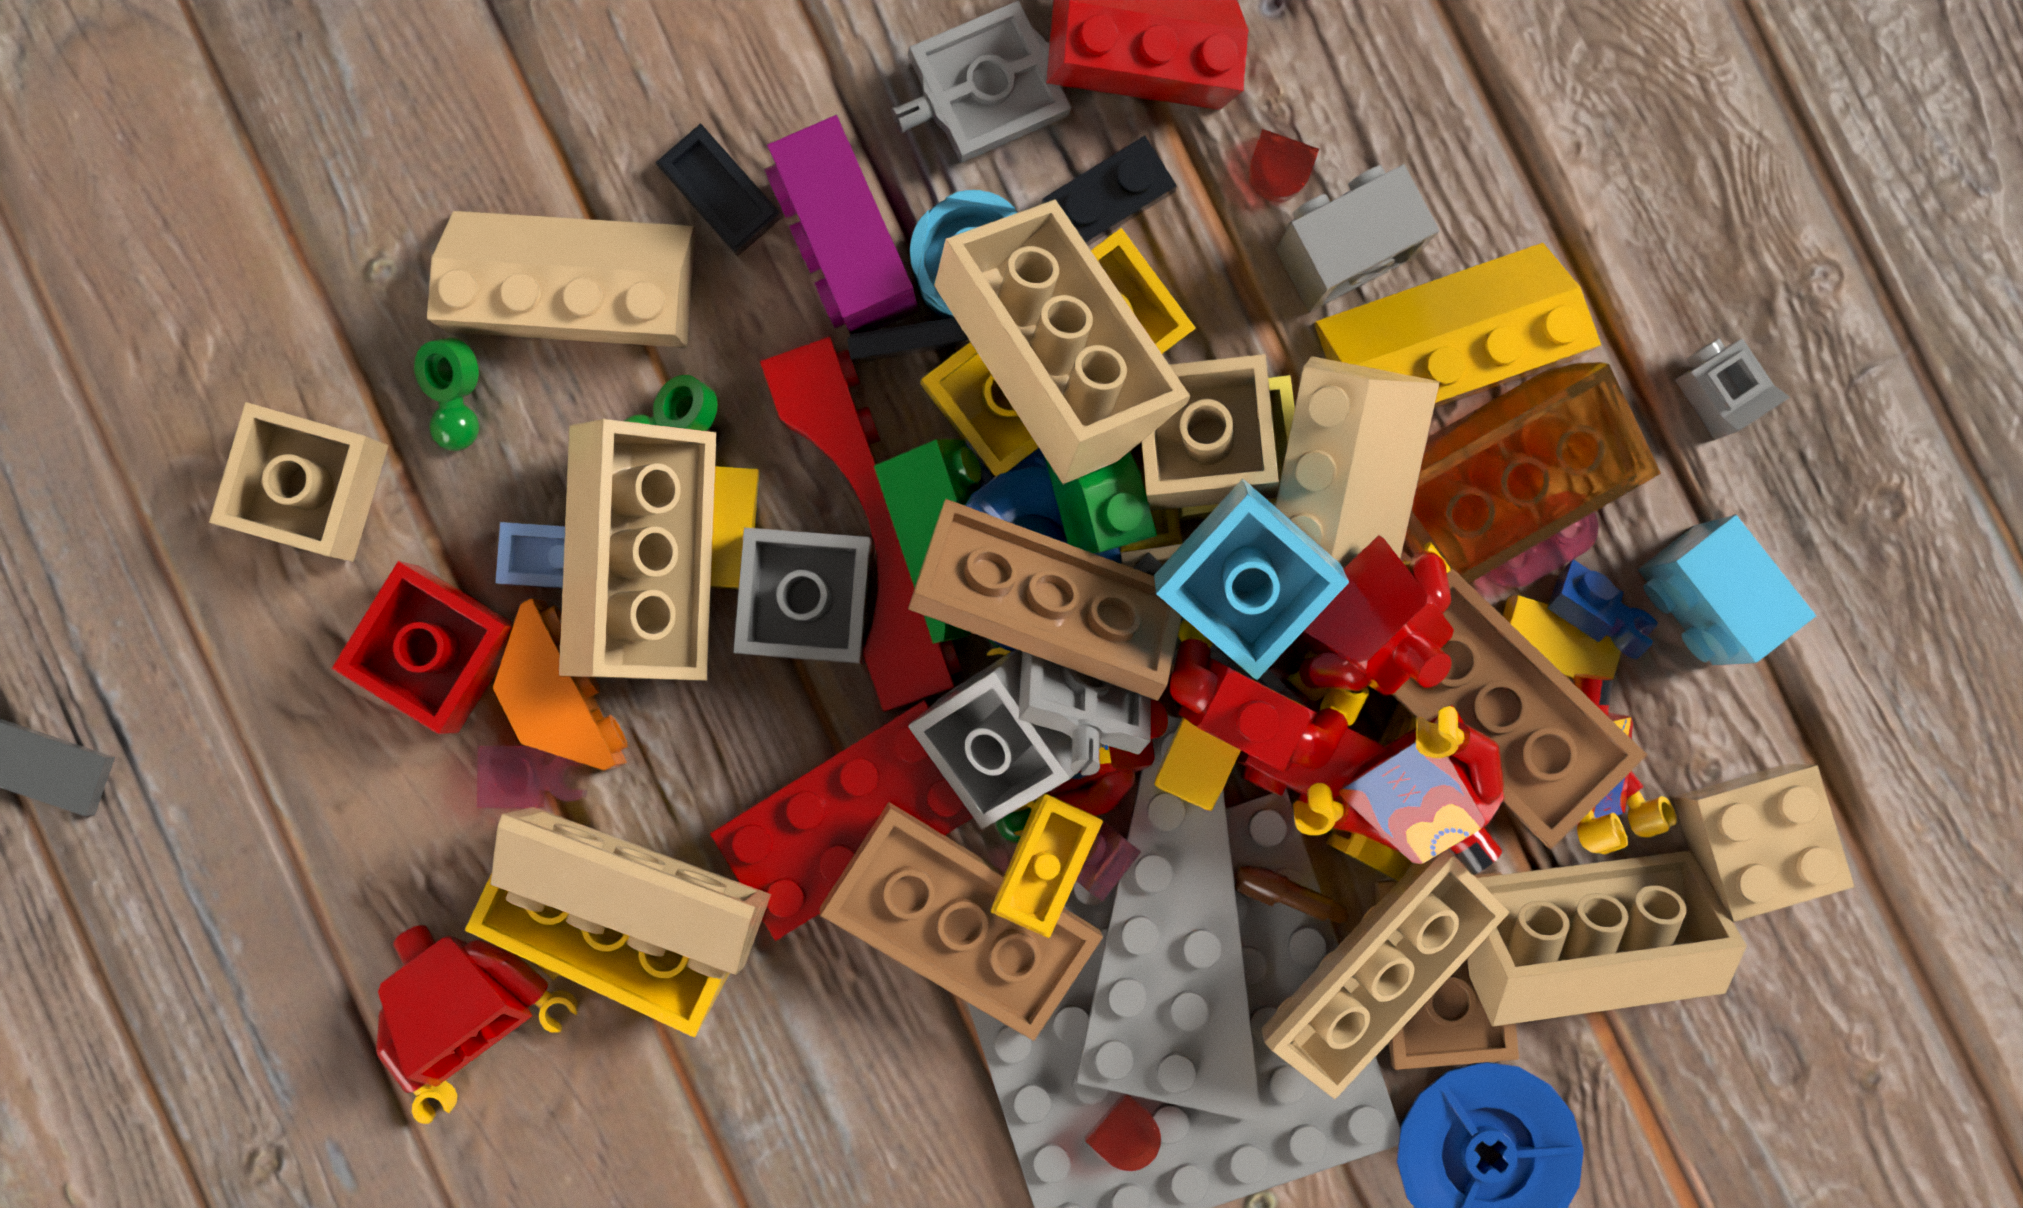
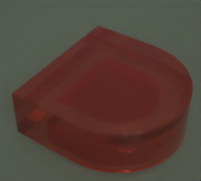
(1280, 166)
(1126, 1135)

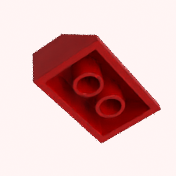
(1151, 49)

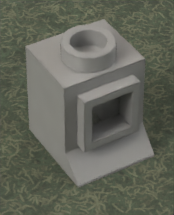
(1728, 387)

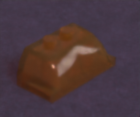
(1527, 468)

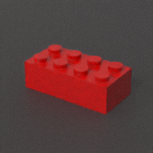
(813, 827)

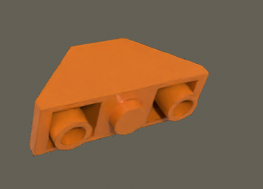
(552, 709)

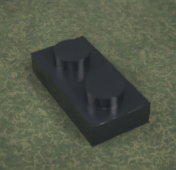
(1114, 190)

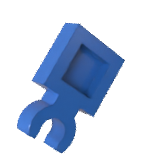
(1595, 608)

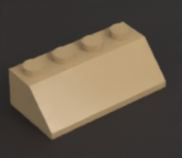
(563, 279)
(1058, 338)
(1355, 455)
(637, 551)
(627, 890)
(1604, 939)
(1383, 972)

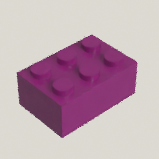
(840, 228)

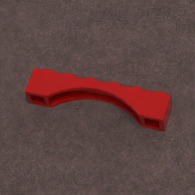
(816, 403)

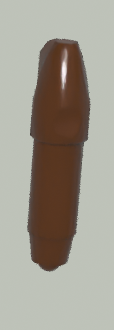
(1273, 888)

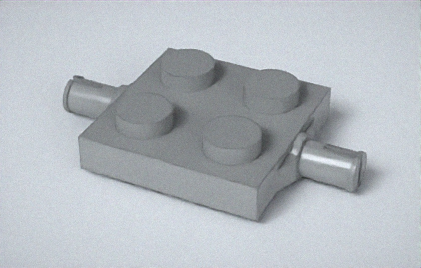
(984, 83)
(1084, 710)

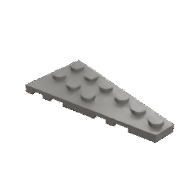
(1171, 972)

